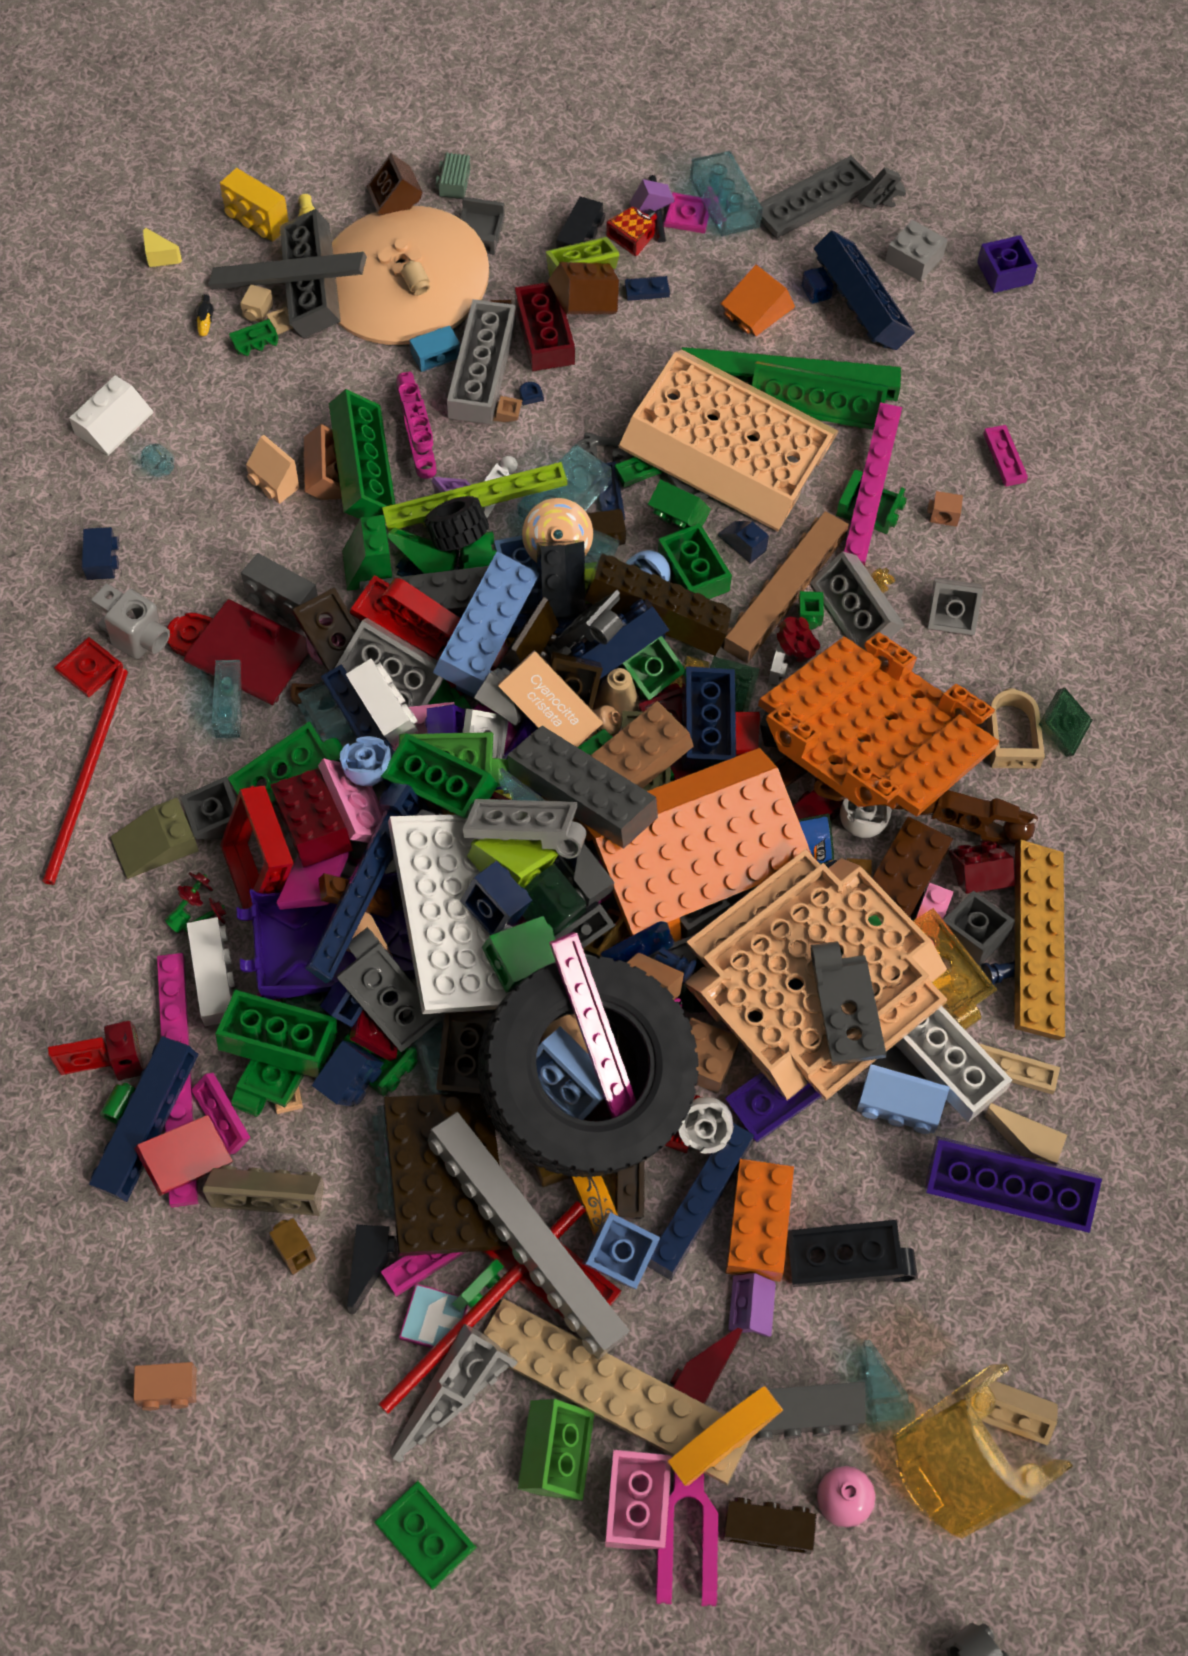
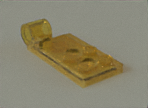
(964, 981)

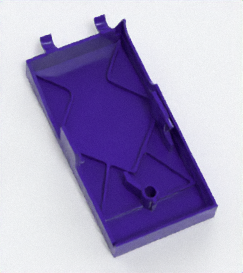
(289, 936)

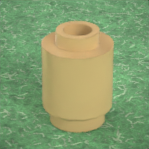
(415, 277)

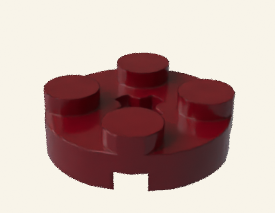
(797, 639)

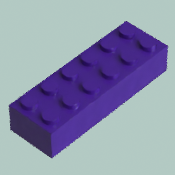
(1013, 1184)

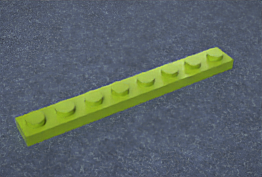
(487, 492)

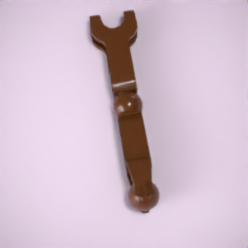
(969, 814)

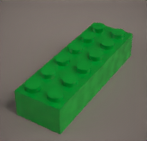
(361, 455)

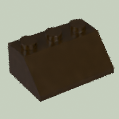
(533, 635)

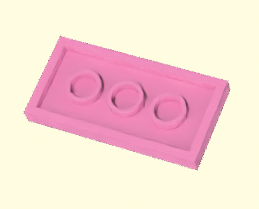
(355, 803)

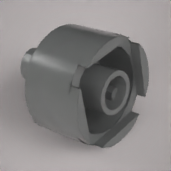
(973, 1641)

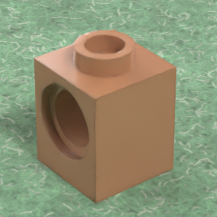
(945, 508)

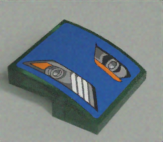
(819, 836)

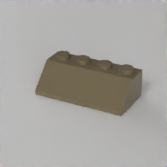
(264, 1190)

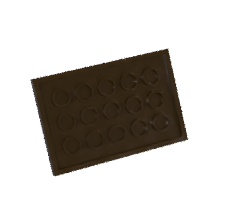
(427, 1201)

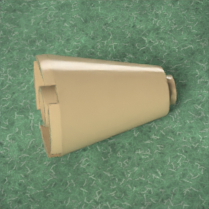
(617, 691)

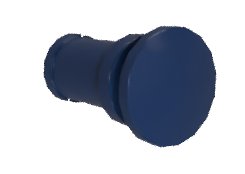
(677, 963)
(997, 972)

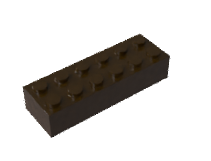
(686, 614)

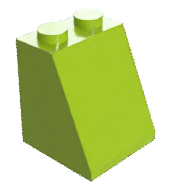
(520, 857)

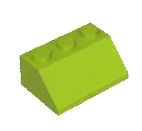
(592, 251)

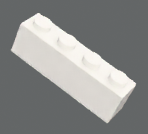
(211, 968)

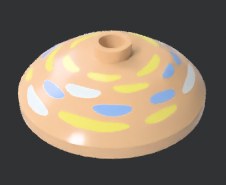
(556, 515)

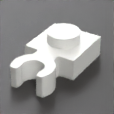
(778, 667)

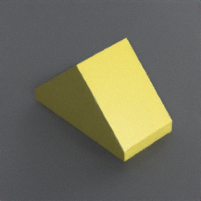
(160, 250)

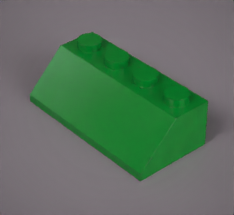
(439, 776)

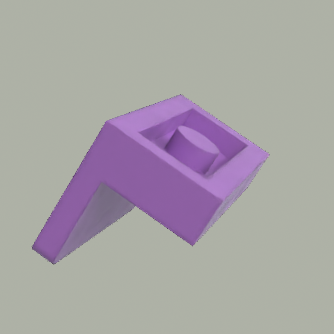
(752, 1304)

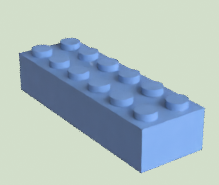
(486, 623)

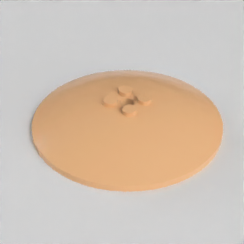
(380, 302)

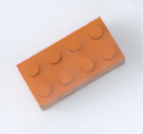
(760, 1219)

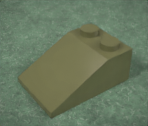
(154, 839)

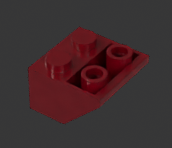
(982, 867)

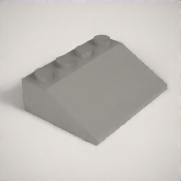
(405, 664)

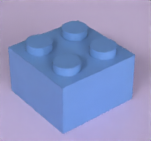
(621, 1250)

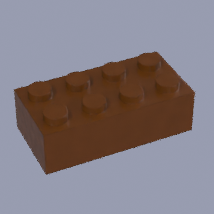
(912, 863)

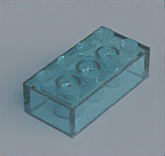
(725, 193)
(585, 477)

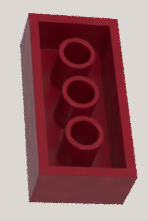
(544, 327)
(311, 817)

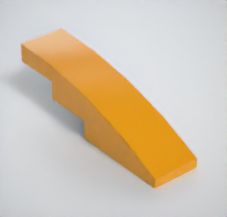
(725, 1435)

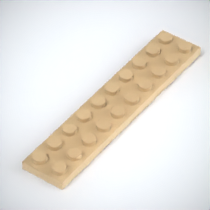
(605, 1385)

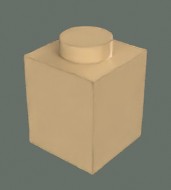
(256, 303)

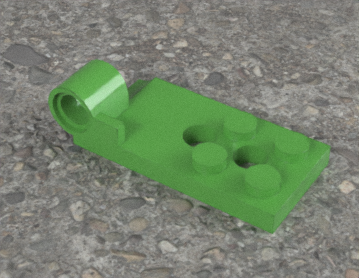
(469, 747)

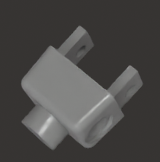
(129, 634)

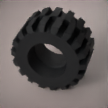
(456, 523)

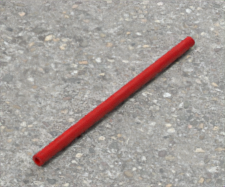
(85, 777)
(433, 1357)

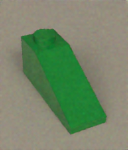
(423, 552)

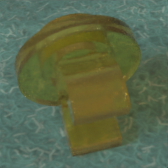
(881, 575)

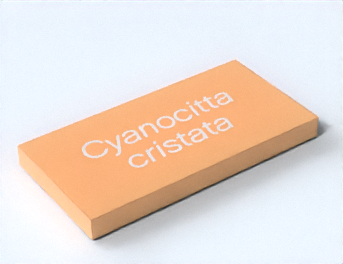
(549, 700)

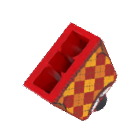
(632, 229)

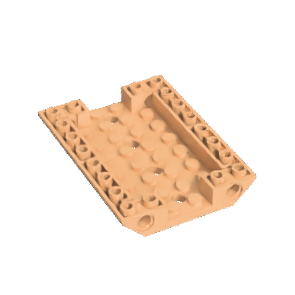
(717, 453)

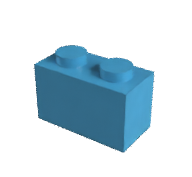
(435, 348)

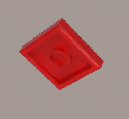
(88, 667)
(80, 1056)

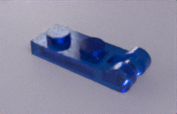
(644, 942)

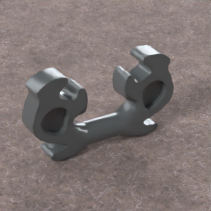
(592, 440)

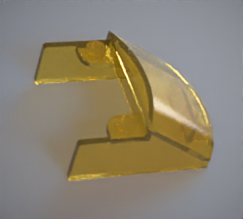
(958, 1468)

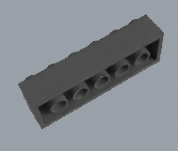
(315, 302)
(568, 774)

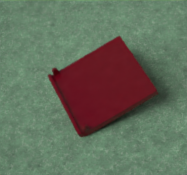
(265, 649)

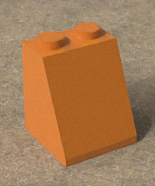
(757, 302)

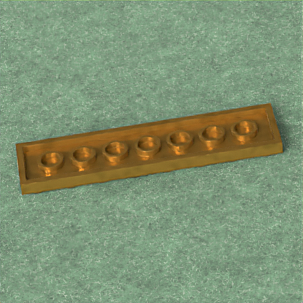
(1039, 940)

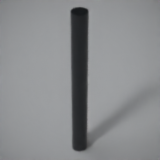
(659, 221)

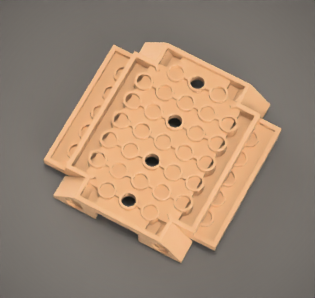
(768, 942)

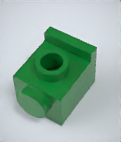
(811, 608)

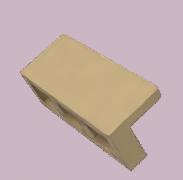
(1023, 1413)

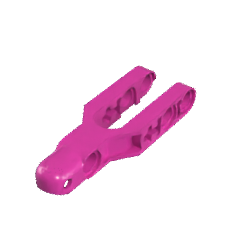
(416, 424)
(709, 1544)

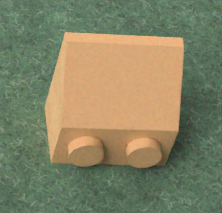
(272, 470)

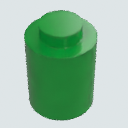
(117, 1102)

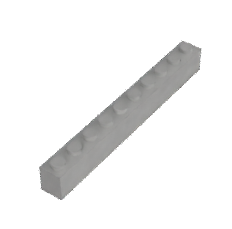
(528, 1236)

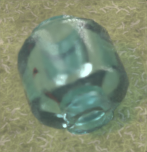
(157, 460)

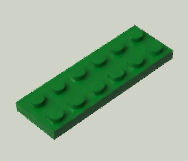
(822, 395)

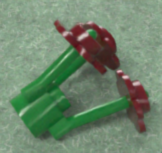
(180, 916)

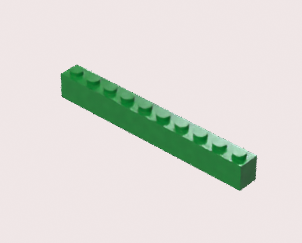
(743, 365)

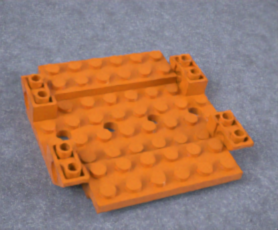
(848, 696)

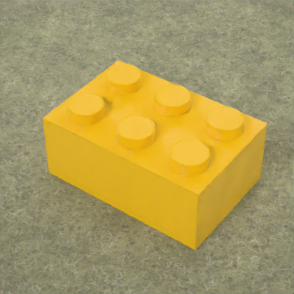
(254, 204)

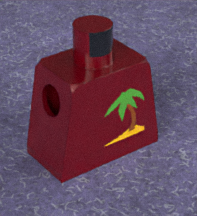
(121, 1045)

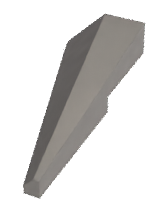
(464, 1372)

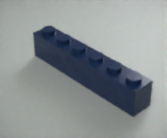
(143, 1117)
(699, 1204)

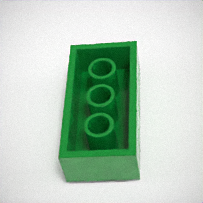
(276, 1033)

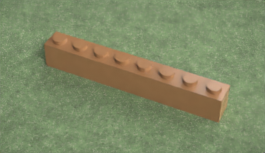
(783, 589)

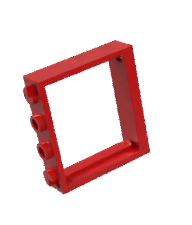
(255, 813)

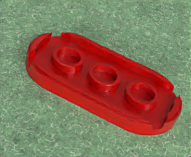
(186, 631)

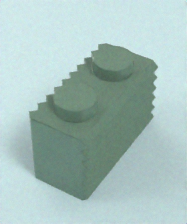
(454, 175)

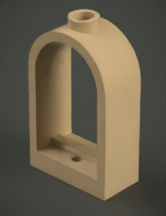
(1017, 756)

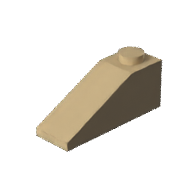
(1027, 1136)

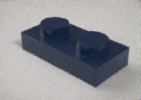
(647, 288)

